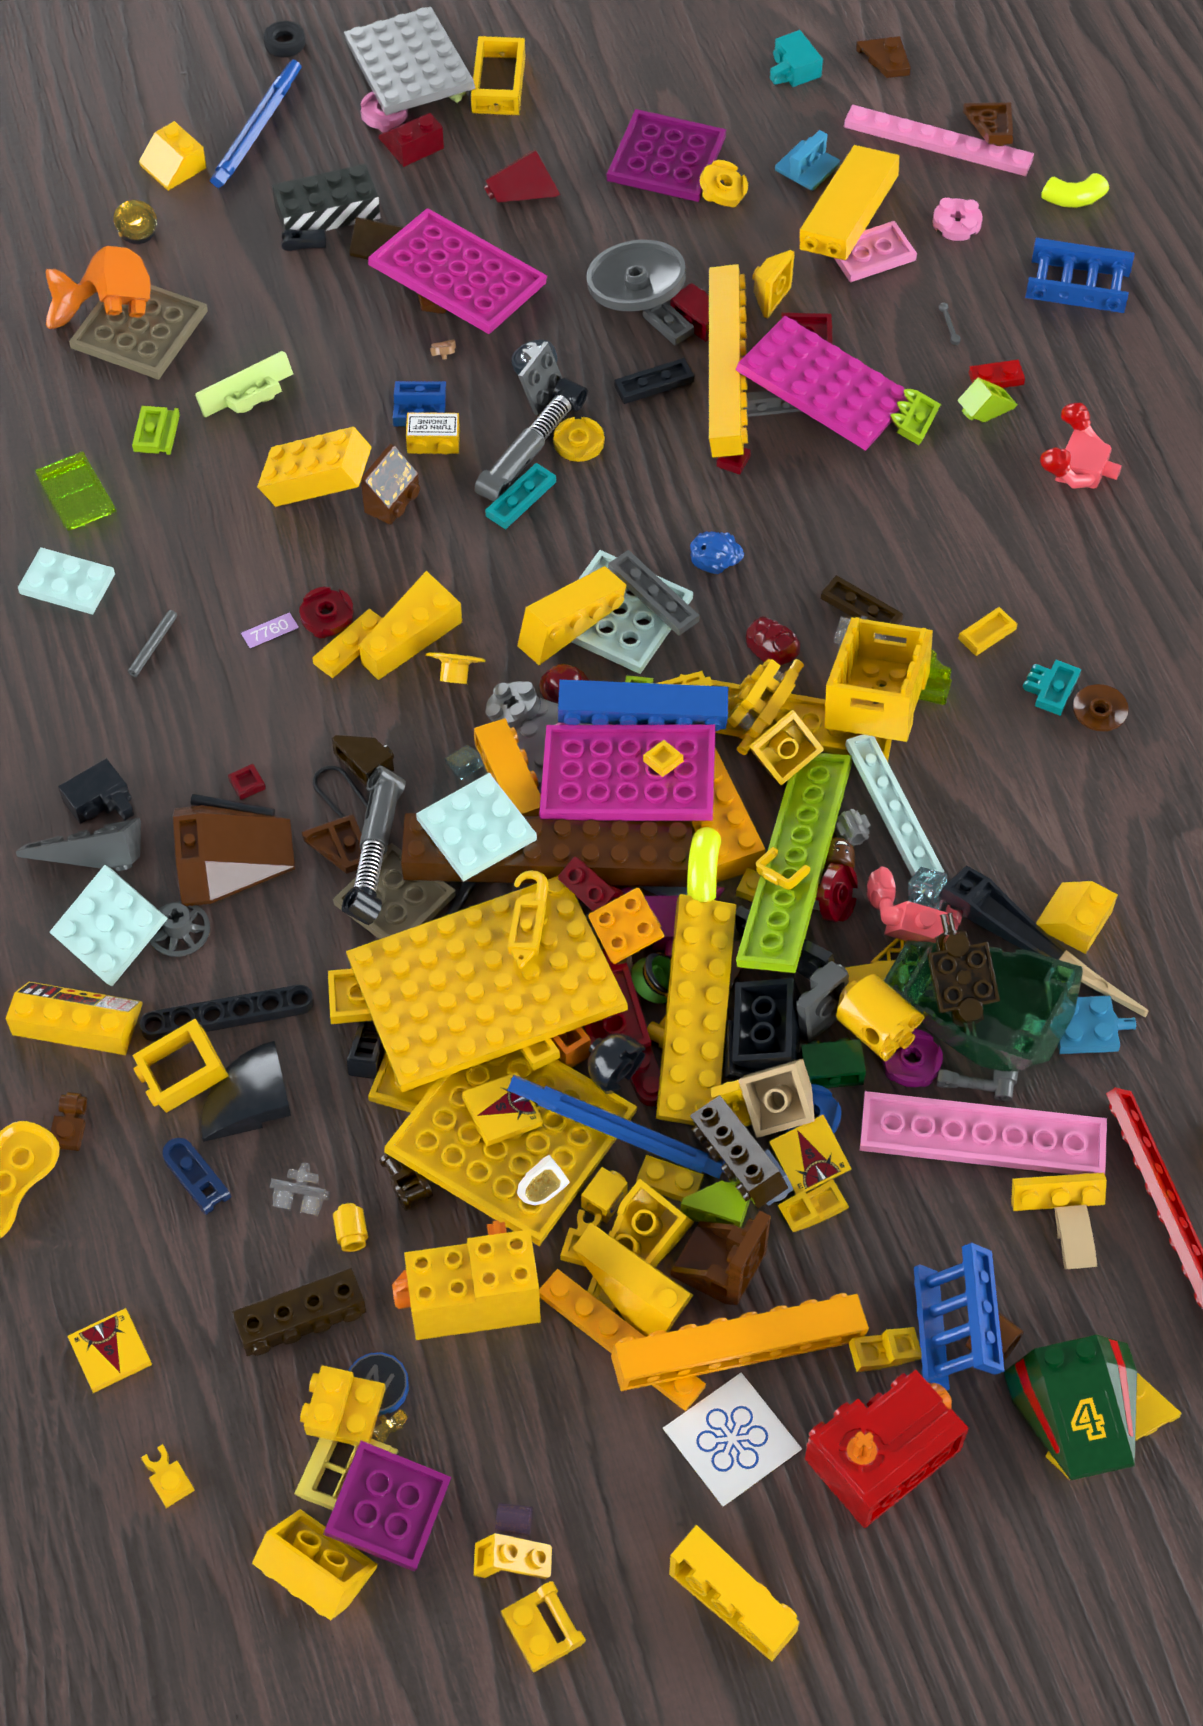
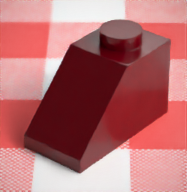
(694, 307)

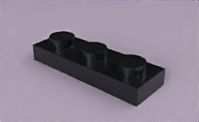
(654, 381)

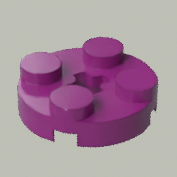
(918, 1073)

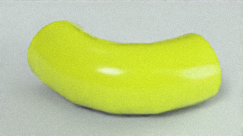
(1075, 194)
(703, 864)

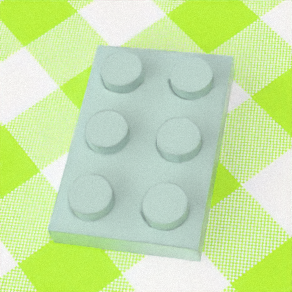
(66, 580)

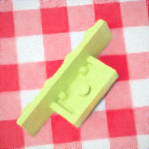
(246, 387)

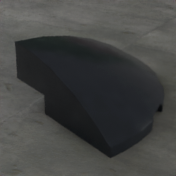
(247, 1096)

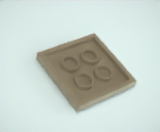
(403, 901)

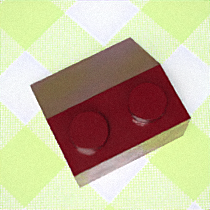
(414, 139)

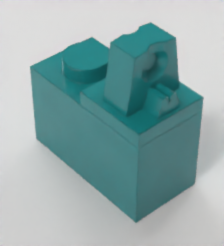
(797, 60)

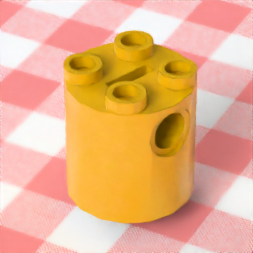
(878, 1015)

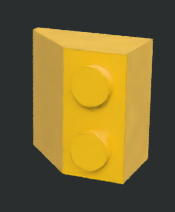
(173, 156)
(786, 747)
(1077, 913)

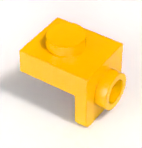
(733, 1096)

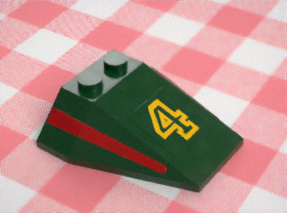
(1080, 1402)

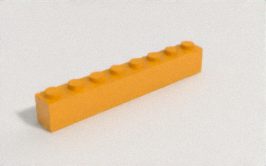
(738, 1341)

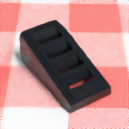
(365, 1064)

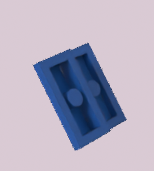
(418, 398)

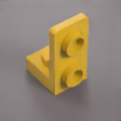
(512, 1555)

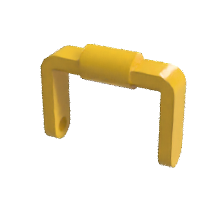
(776, 877)

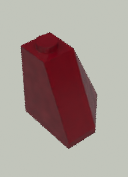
(521, 180)

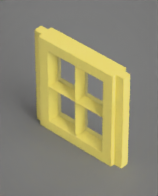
(318, 1463)

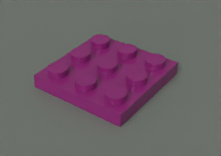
(387, 1506)

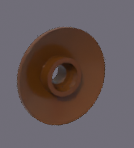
(1100, 699)

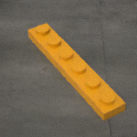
(608, 1328)

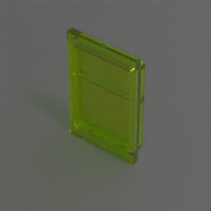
(75, 491)

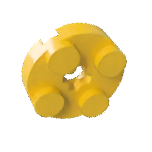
(717, 192)

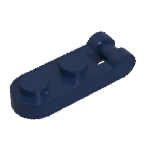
(194, 1174)

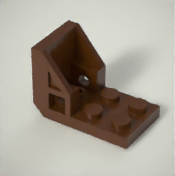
(723, 1257)

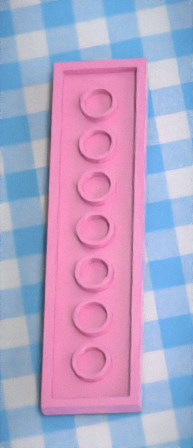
(983, 1134)

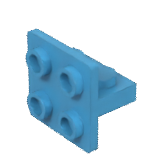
(808, 162)

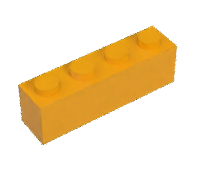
(508, 765)

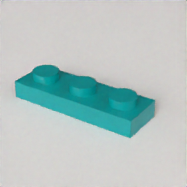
(520, 496)

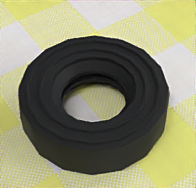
(284, 28)

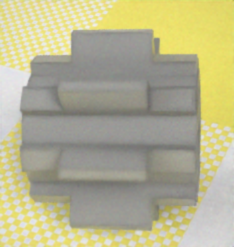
(852, 827)

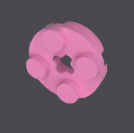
(376, 118)
(969, 216)

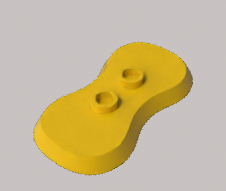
(25, 1158)

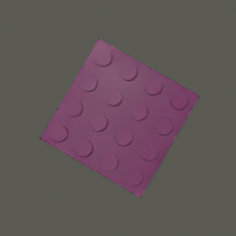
(665, 154)

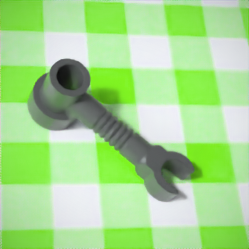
(1002, 1083)

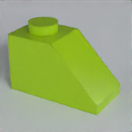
(985, 401)
(716, 1204)

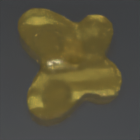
(392, 1425)

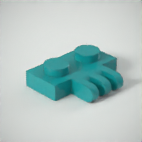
(1052, 685)

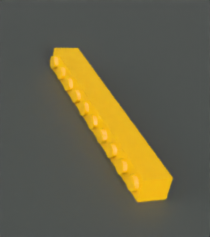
(725, 352)

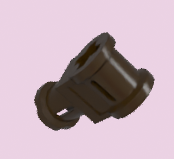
(406, 1182)

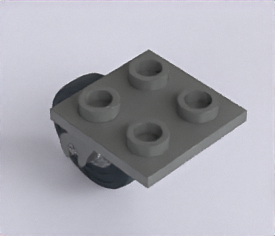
(538, 372)

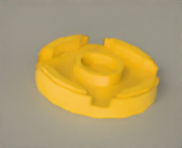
(578, 439)

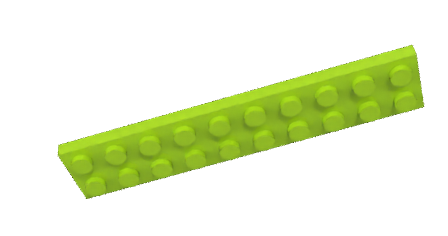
(802, 837)

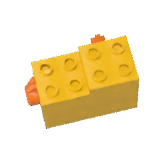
(471, 1285)

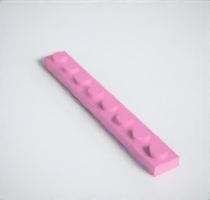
(938, 140)

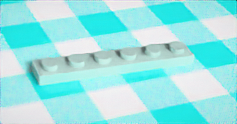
(892, 804)

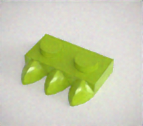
(915, 416)

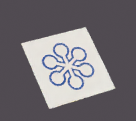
(732, 1439)

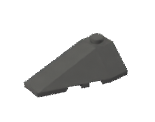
(113, 846)

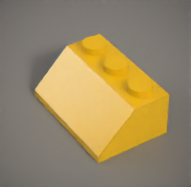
(313, 1565)

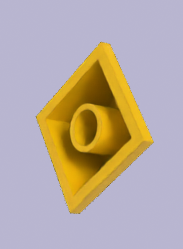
(773, 281)

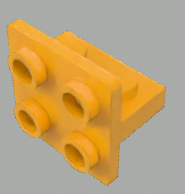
(626, 925)

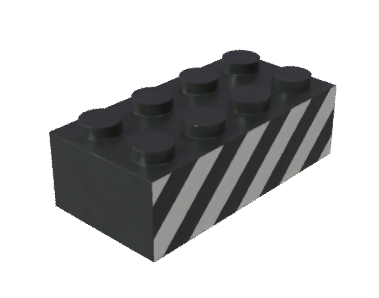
(327, 200)

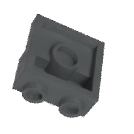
(819, 1006)

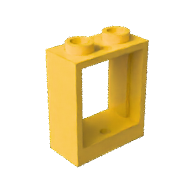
(189, 1086)

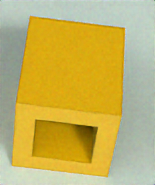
(604, 1194)

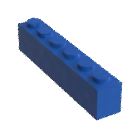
(641, 704)

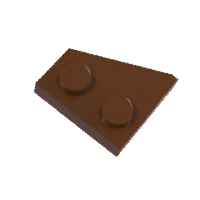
(886, 55)

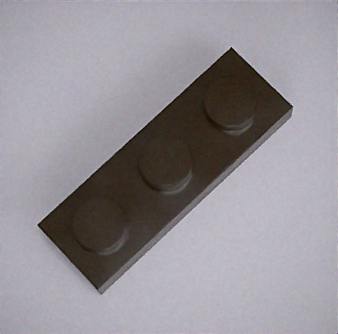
(858, 602)

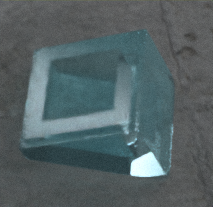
(464, 761)

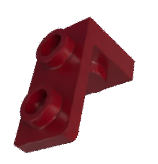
(588, 885)

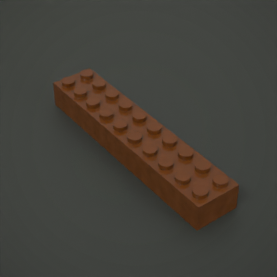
(615, 850)

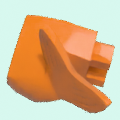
(113, 273)

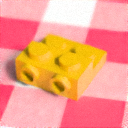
(342, 1406)

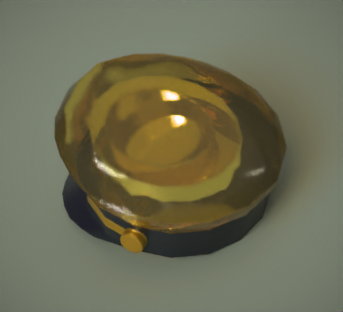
(135, 221)

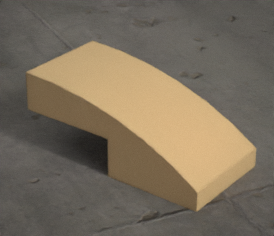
(1076, 1237)

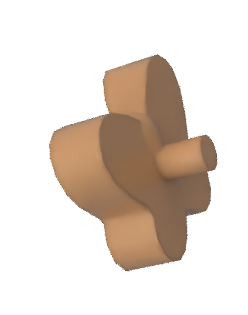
(443, 348)

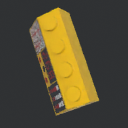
(73, 1017)

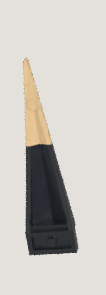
(995, 911)

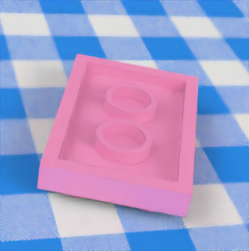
(877, 251)

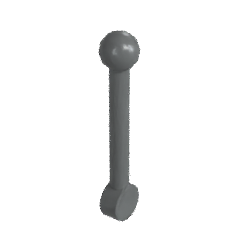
(955, 339)

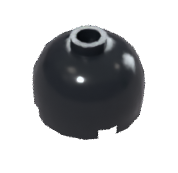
(614, 1059)

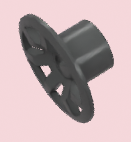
(179, 926)

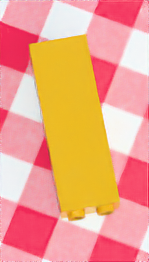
(849, 202)

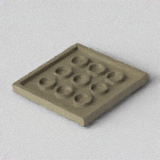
(144, 342)

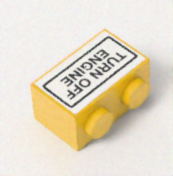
(433, 433)

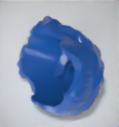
(719, 553)

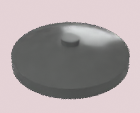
(636, 275)

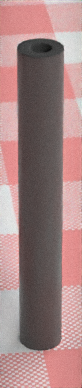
(152, 643)

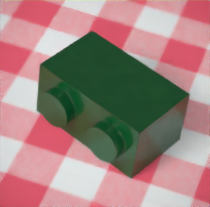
(834, 1063)

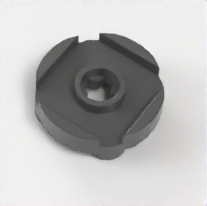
(520, 694)

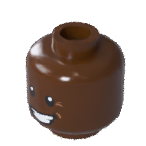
(840, 853)

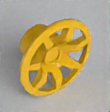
(454, 666)

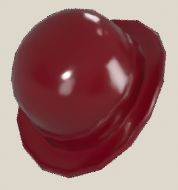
(550, 680)

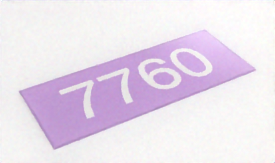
(269, 630)

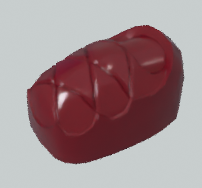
(772, 641)

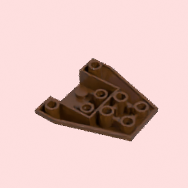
(228, 851)

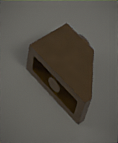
(362, 755)

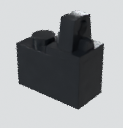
(96, 791)

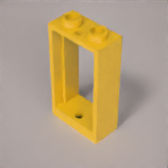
(507, 100)

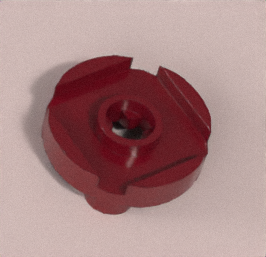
(326, 624)
(836, 893)

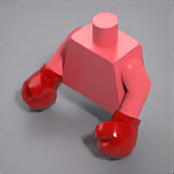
(1085, 456)

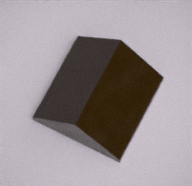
(370, 236)

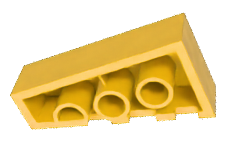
(569, 613)
(410, 626)
(732, 1593)

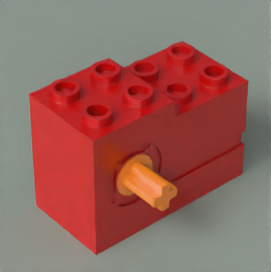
(886, 1449)

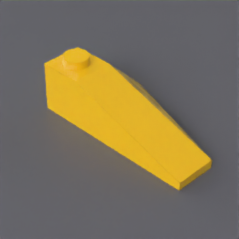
(647, 1227)
(635, 1287)

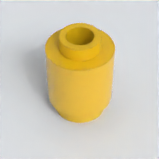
(350, 1227)

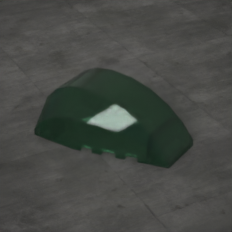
(1020, 1029)

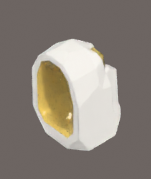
(542, 1182)

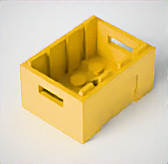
(866, 664)

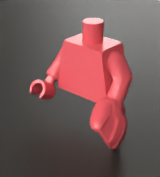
(906, 919)

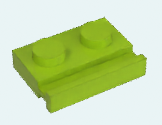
(155, 430)

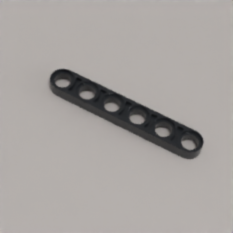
(226, 1007)

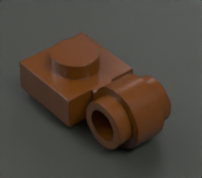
(70, 1129)

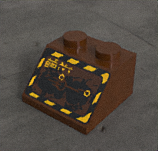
(389, 486)

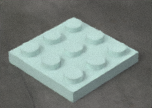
(476, 826)
(108, 925)

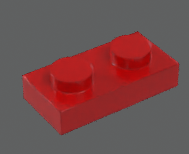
(1001, 373)

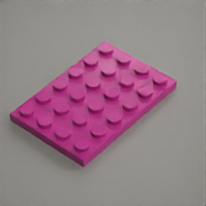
(457, 270)
(823, 382)
(602, 773)

